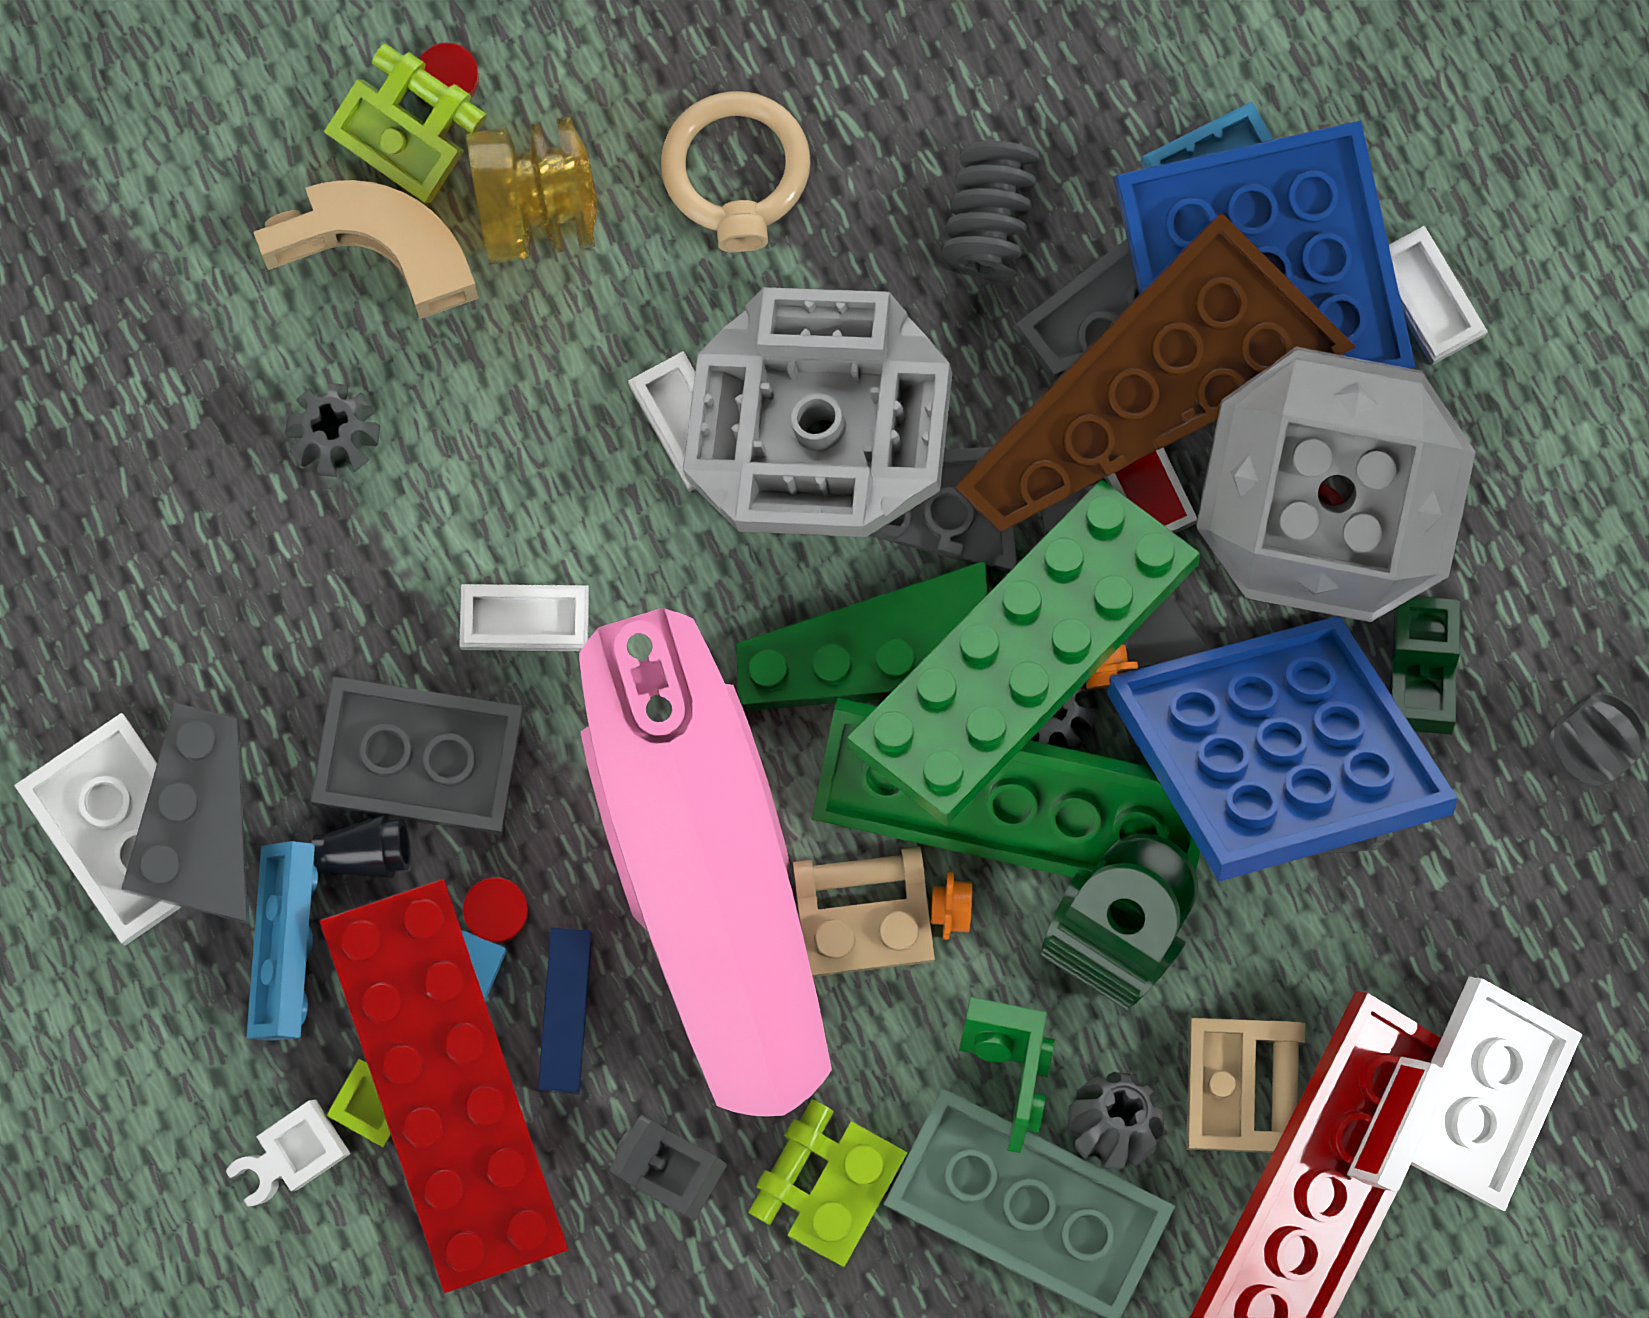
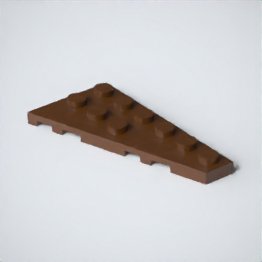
(1151, 375)

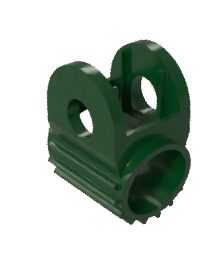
(1124, 918)

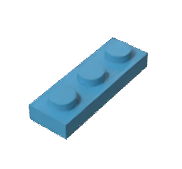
(281, 941)

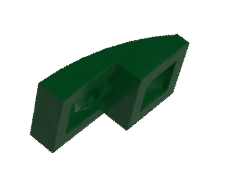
(1426, 662)

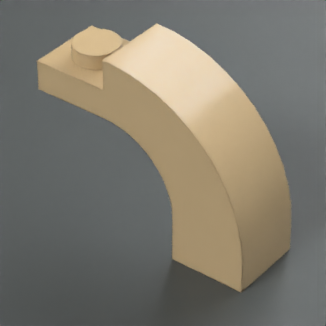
(381, 221)

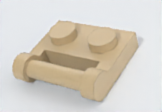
(868, 933)
(1224, 1082)

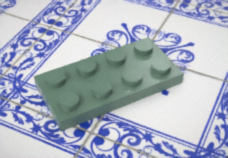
(1031, 1209)

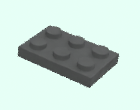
(417, 755)

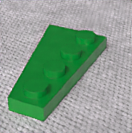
(858, 648)

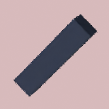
(565, 1011)

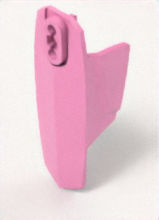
(703, 861)

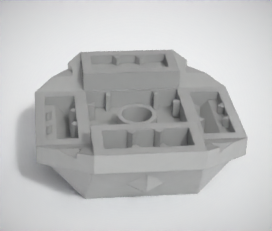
(805, 362)
(1321, 419)

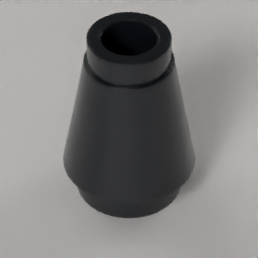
(364, 849)

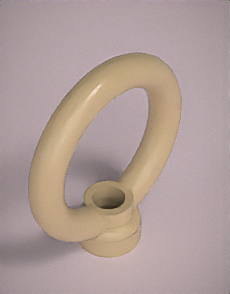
(739, 223)

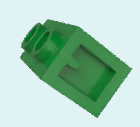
(1014, 1034)

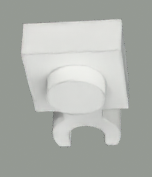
(296, 1150)

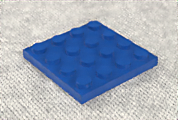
(1303, 205)
(1280, 747)

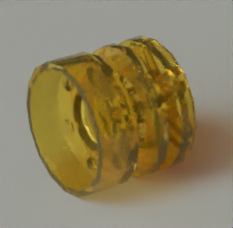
(531, 189)

